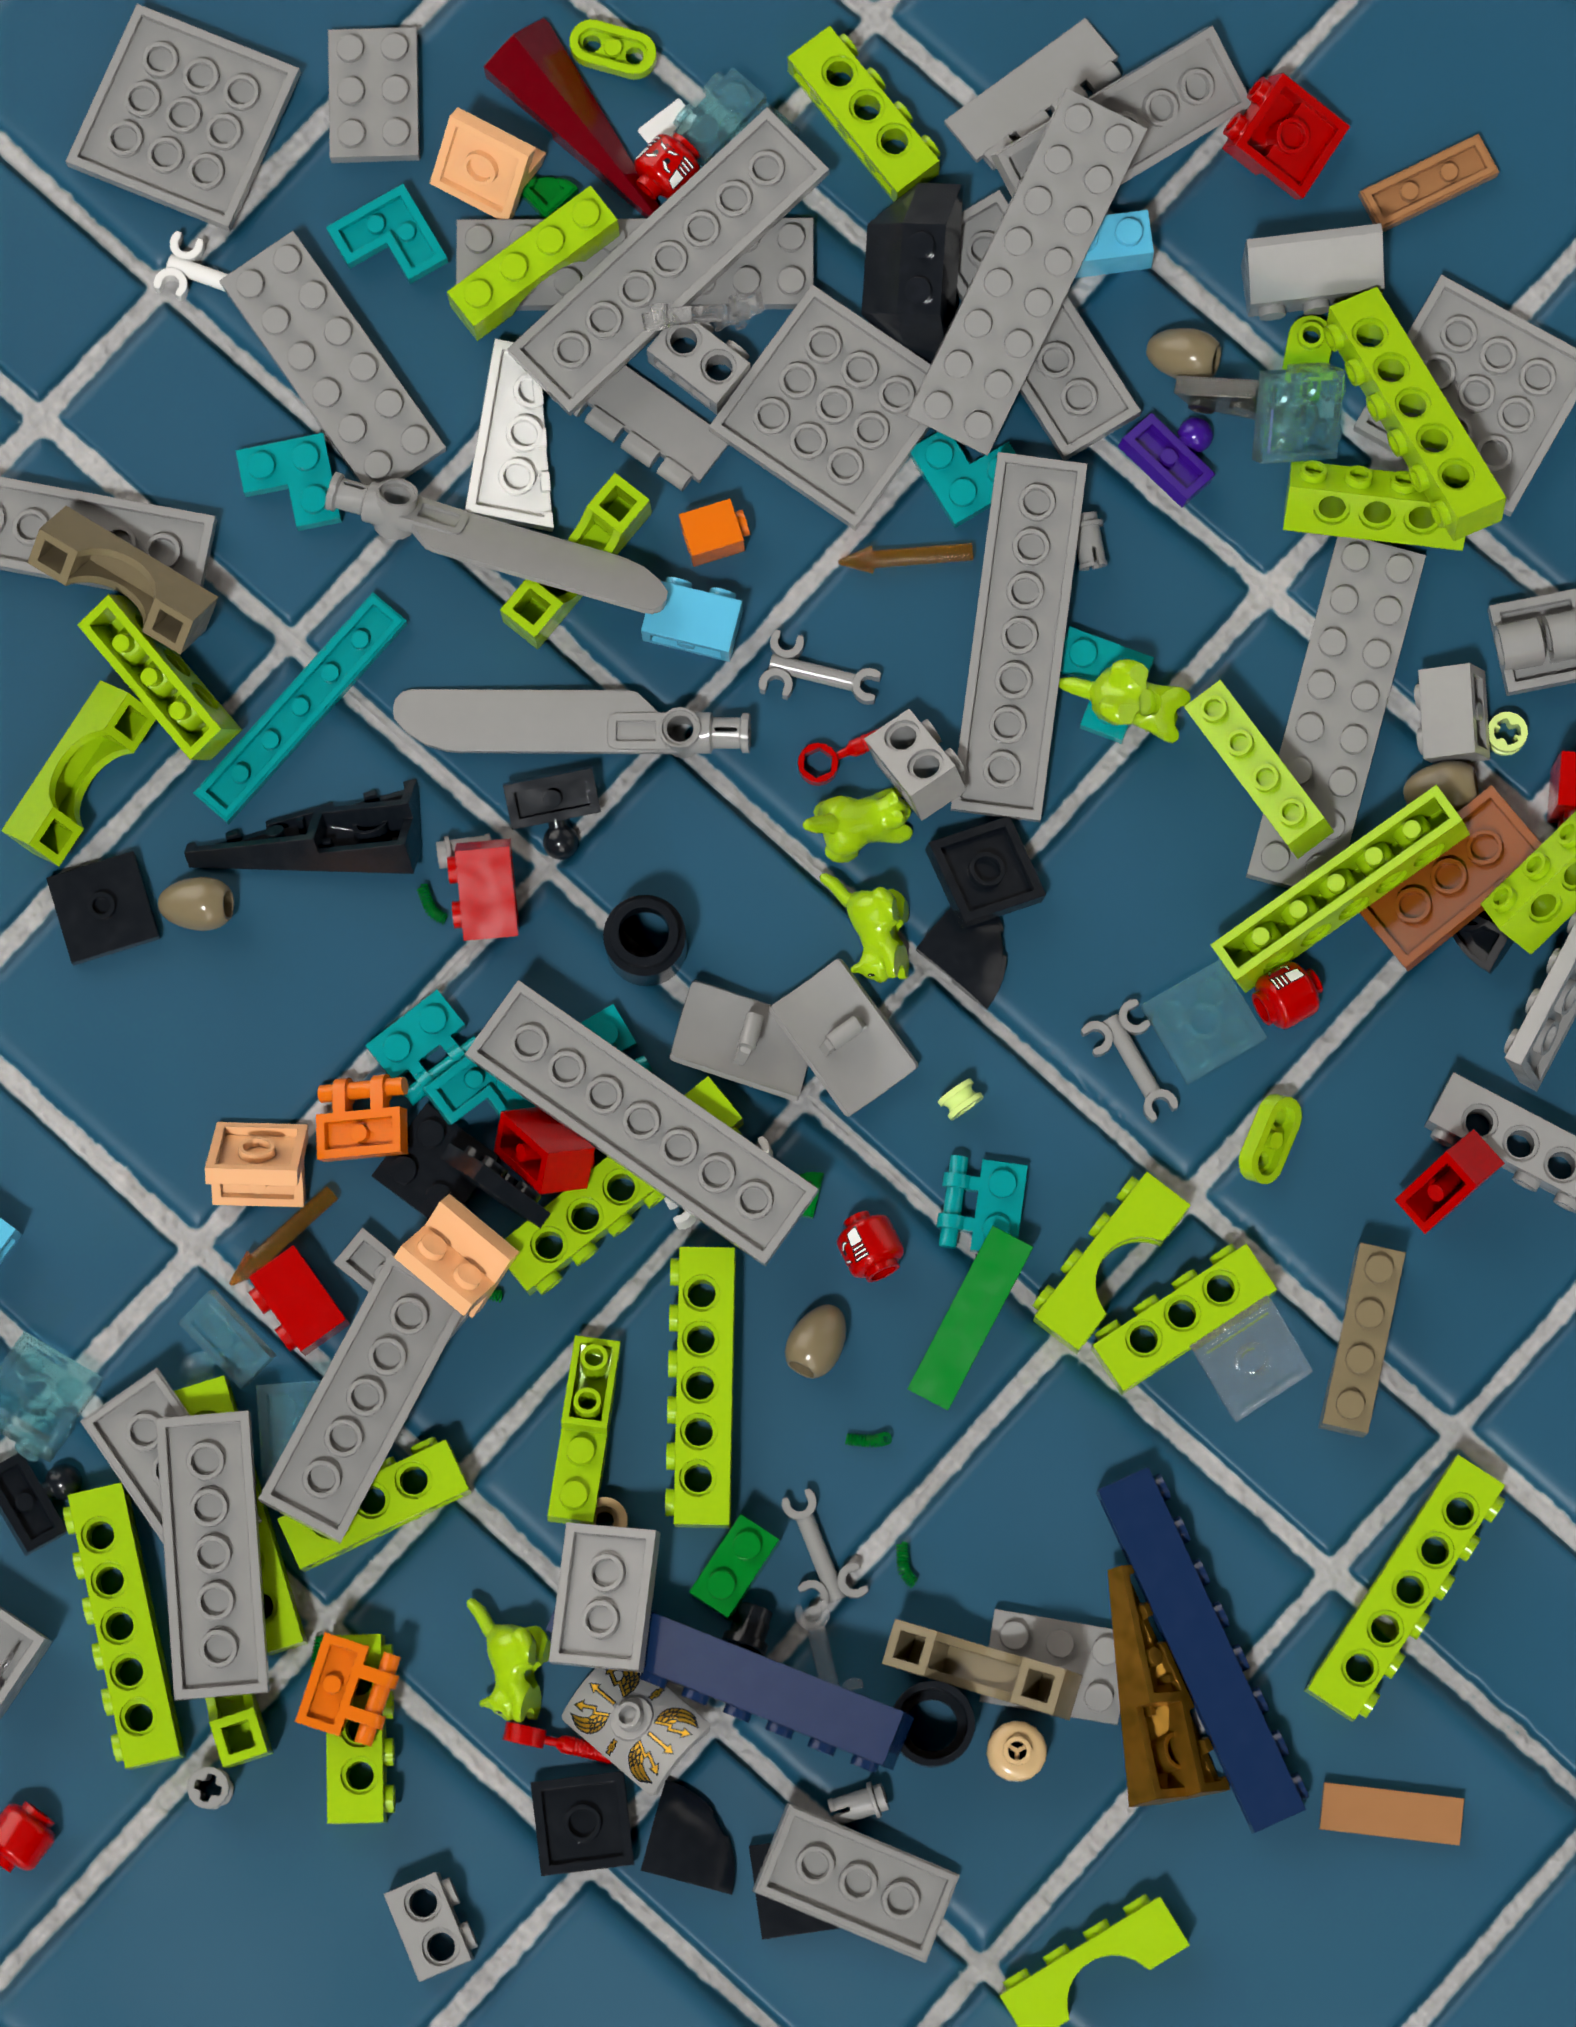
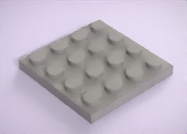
(183, 117)
(1500, 378)
(828, 408)

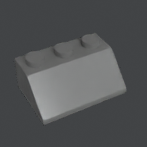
(1311, 270)

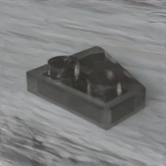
(1219, 395)

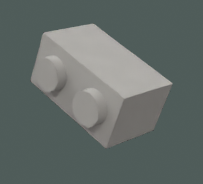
(1453, 714)

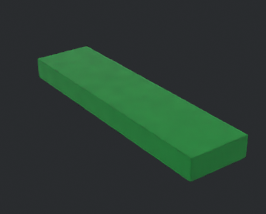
(970, 1317)

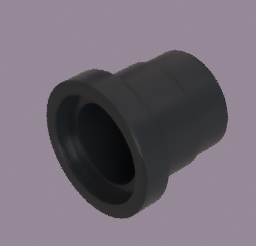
(750, 1628)

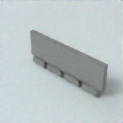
(1025, 94)
(655, 428)

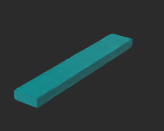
(300, 708)

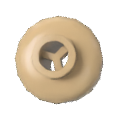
(1015, 1769)

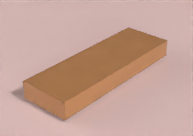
(1429, 183)
(1391, 1813)

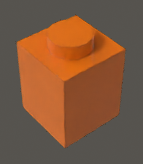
(713, 532)

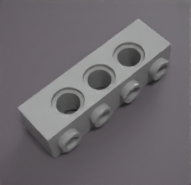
(1507, 1119)

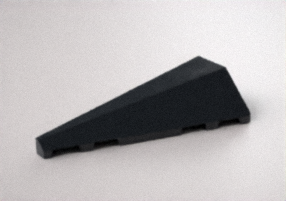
(360, 837)

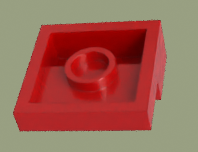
(1284, 134)

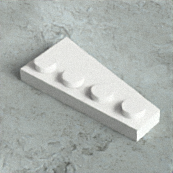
(510, 454)

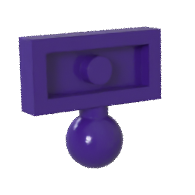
(1171, 459)

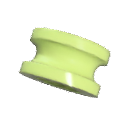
(1512, 721)
(960, 1099)

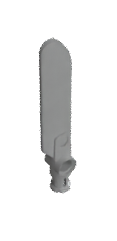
(496, 545)
(560, 723)

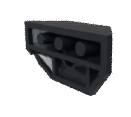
(914, 267)

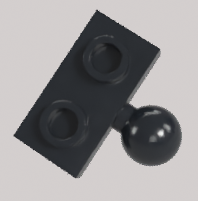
(552, 801)
(27, 1503)

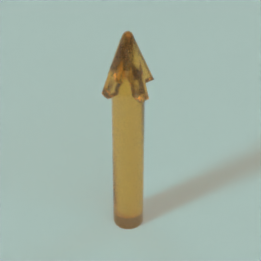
(867, 559)
(283, 1236)

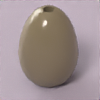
(1184, 352)
(1453, 777)
(197, 903)
(816, 1341)

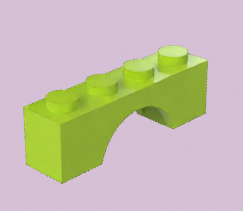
(563, 238)
(606, 526)
(49, 813)
(1145, 1216)
(238, 1729)
(1144, 1935)

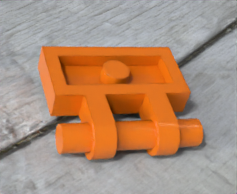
(366, 1132)
(334, 1685)

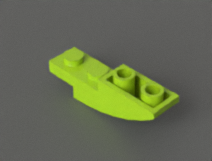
(584, 1430)

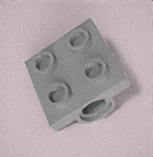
(1536, 641)

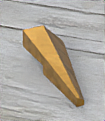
(1160, 1740)

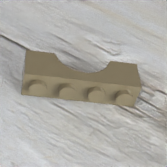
(81, 551)
(1362, 1340)
(982, 1669)

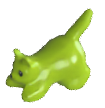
(1126, 698)
(853, 822)
(877, 920)
(514, 1657)

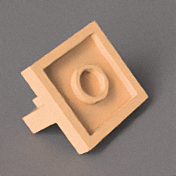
(484, 165)
(257, 1164)
(458, 1256)

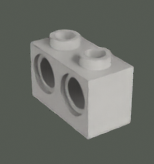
(691, 368)
(916, 763)
(418, 1930)

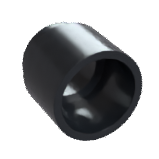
(651, 969)
(962, 1710)

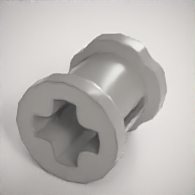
(205, 1774)

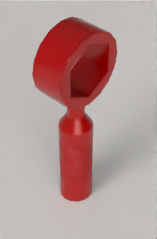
(854, 748)
(565, 1744)

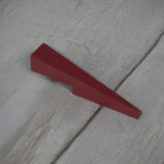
(547, 85)

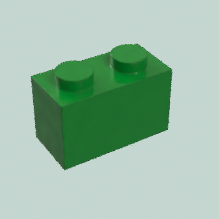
(734, 1567)

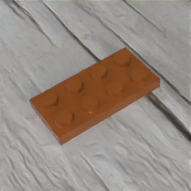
(1450, 889)

